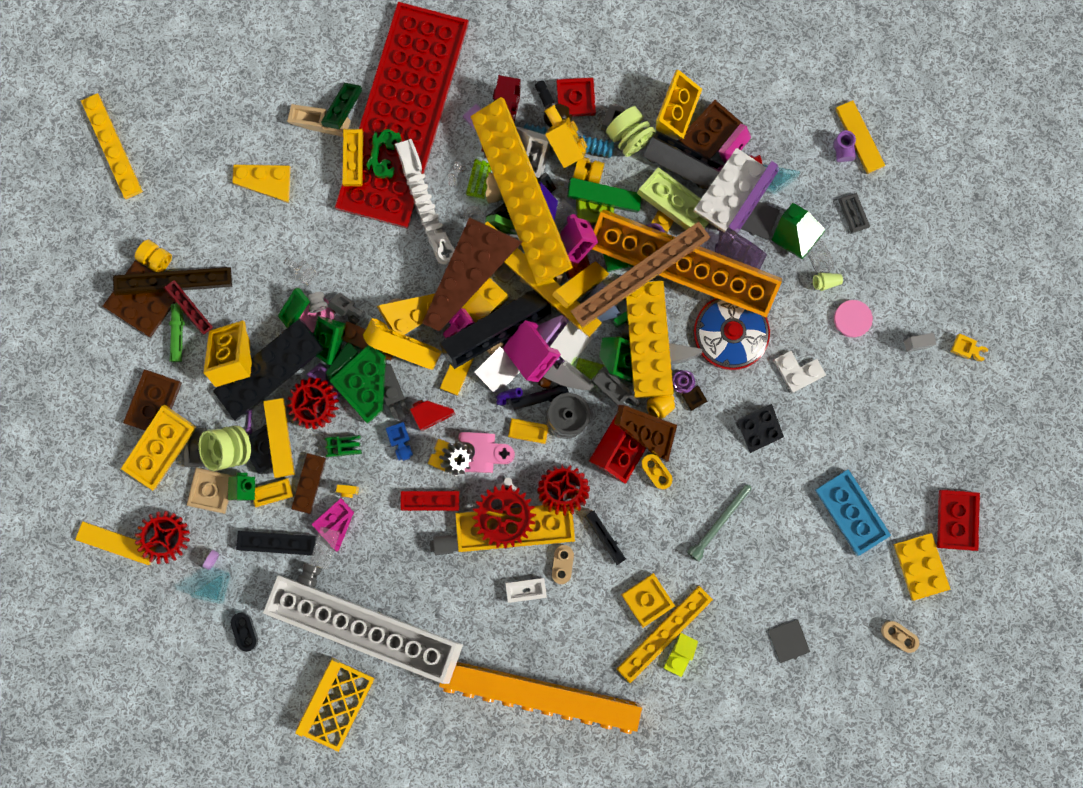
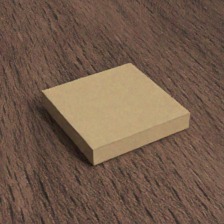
(209, 491)

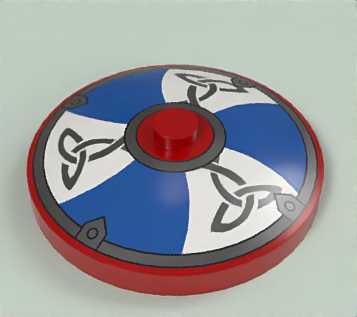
(730, 335)

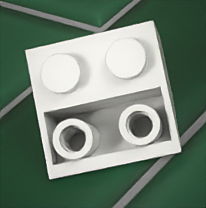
(536, 147)

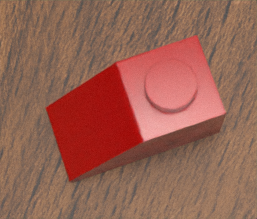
(429, 414)

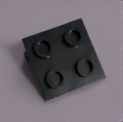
(760, 428)

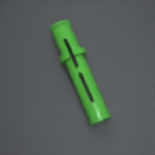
(176, 337)

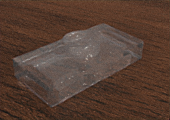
(324, 548)

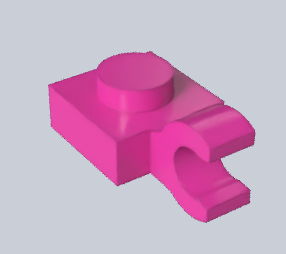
(458, 322)

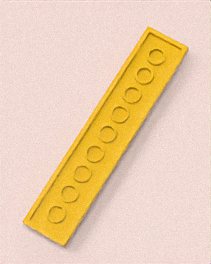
(521, 192)

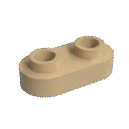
(561, 564)
(899, 636)

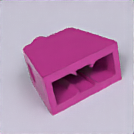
(578, 238)

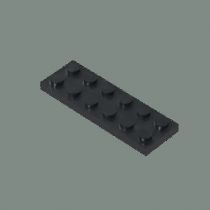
(270, 369)

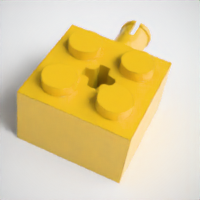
(564, 138)

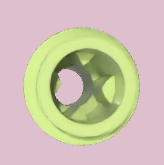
(824, 281)

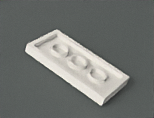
(729, 190)

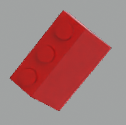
(617, 453)

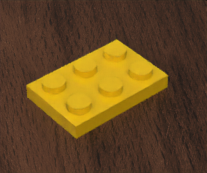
(921, 566)

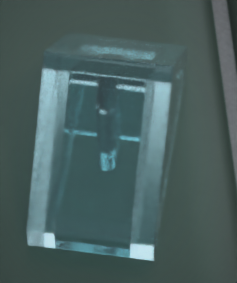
(783, 179)
(214, 590)

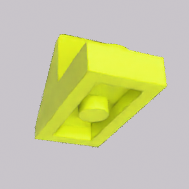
(681, 654)

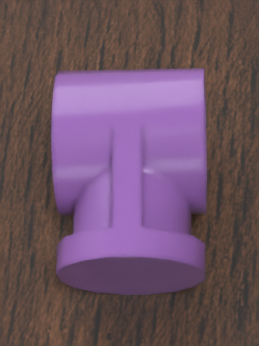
(845, 153)

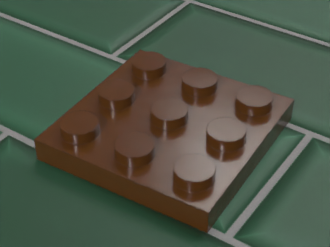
(140, 310)

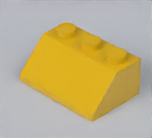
(678, 106)

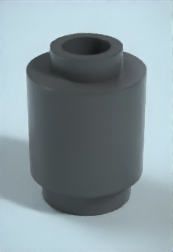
(443, 544)

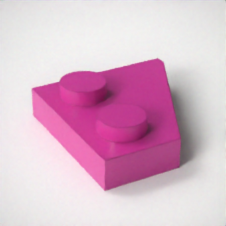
(336, 518)

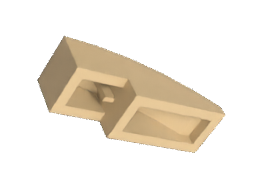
(311, 119)

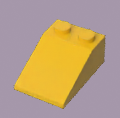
(485, 300)
(227, 354)

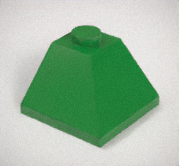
(797, 231)
(617, 357)

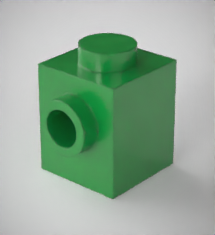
(241, 487)

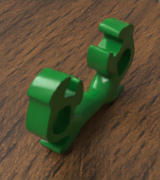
(381, 169)

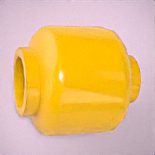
(660, 406)

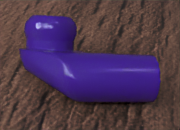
(508, 394)

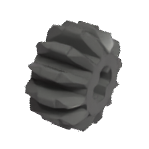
(453, 452)

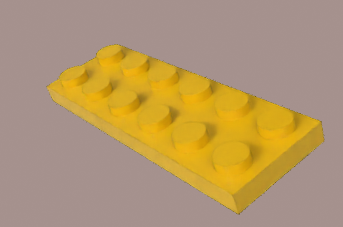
(649, 341)
(547, 529)

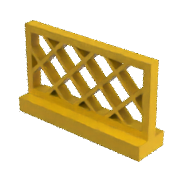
(317, 702)

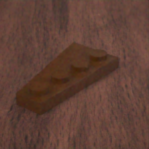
(647, 430)

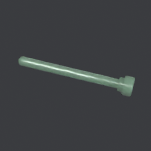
(698, 550)

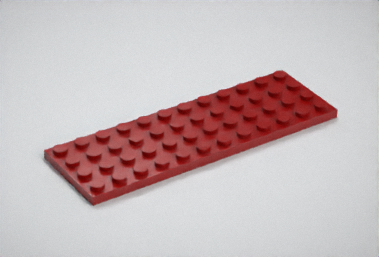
(409, 100)

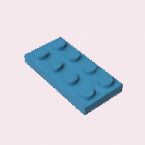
(852, 512)

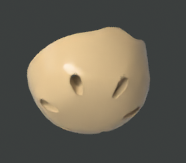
(492, 193)

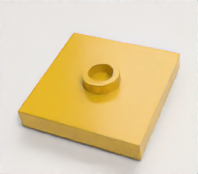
(648, 600)

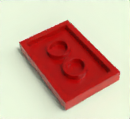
(958, 520)

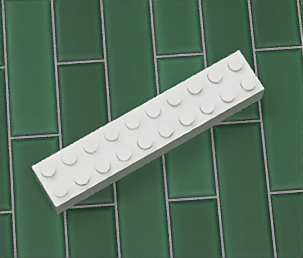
(363, 629)

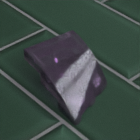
(739, 248)

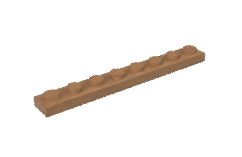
(640, 274)

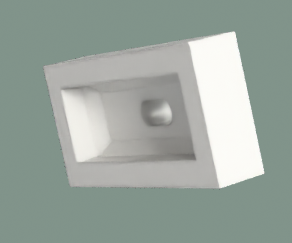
(536, 587)

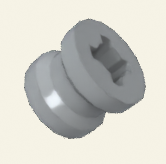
(317, 302)

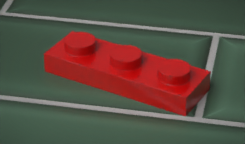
(430, 500)

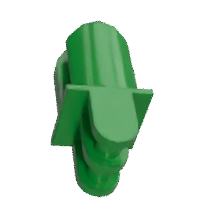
(340, 445)

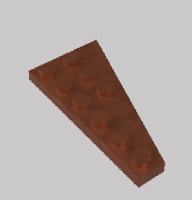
(474, 261)

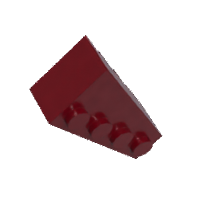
(510, 90)

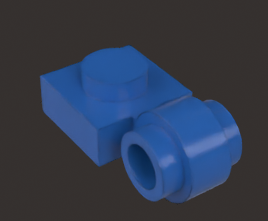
(398, 436)

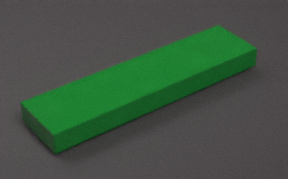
(603, 195)

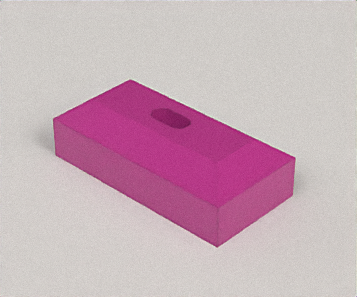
(737, 140)

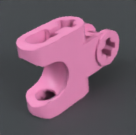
(486, 451)

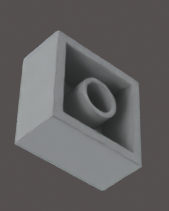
(920, 342)

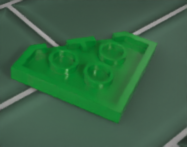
(363, 383)

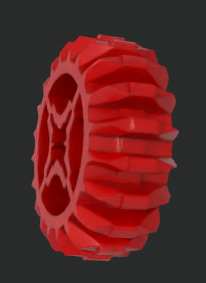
(304, 389)
(550, 483)
(154, 523)

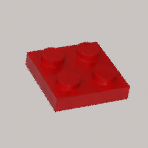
(577, 95)

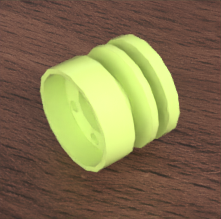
(630, 131)
(224, 447)

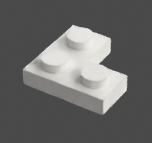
(796, 376)

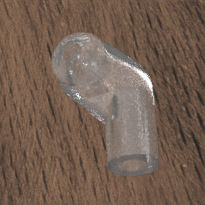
(452, 173)

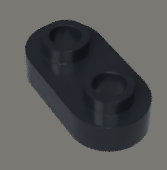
(242, 632)

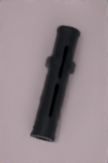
(538, 397)
(606, 539)

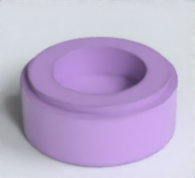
(211, 559)

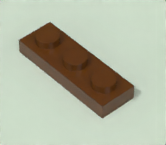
(308, 483)

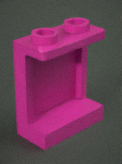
(530, 352)

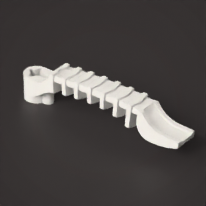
(412, 170)

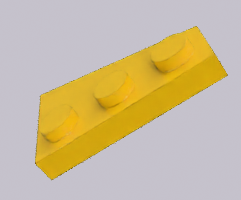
(265, 179)
(406, 314)

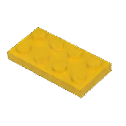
(158, 447)

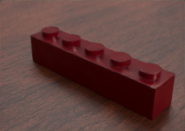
(188, 307)

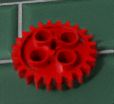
(500, 534)

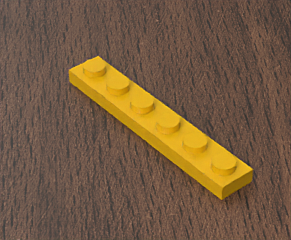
(111, 146)

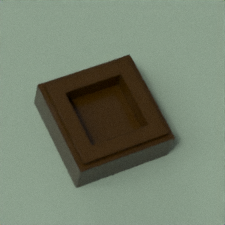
(694, 398)

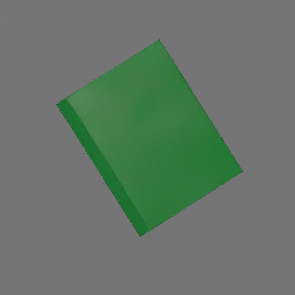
(330, 336)

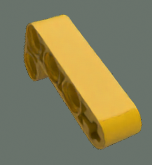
(399, 345)

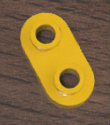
(657, 471)

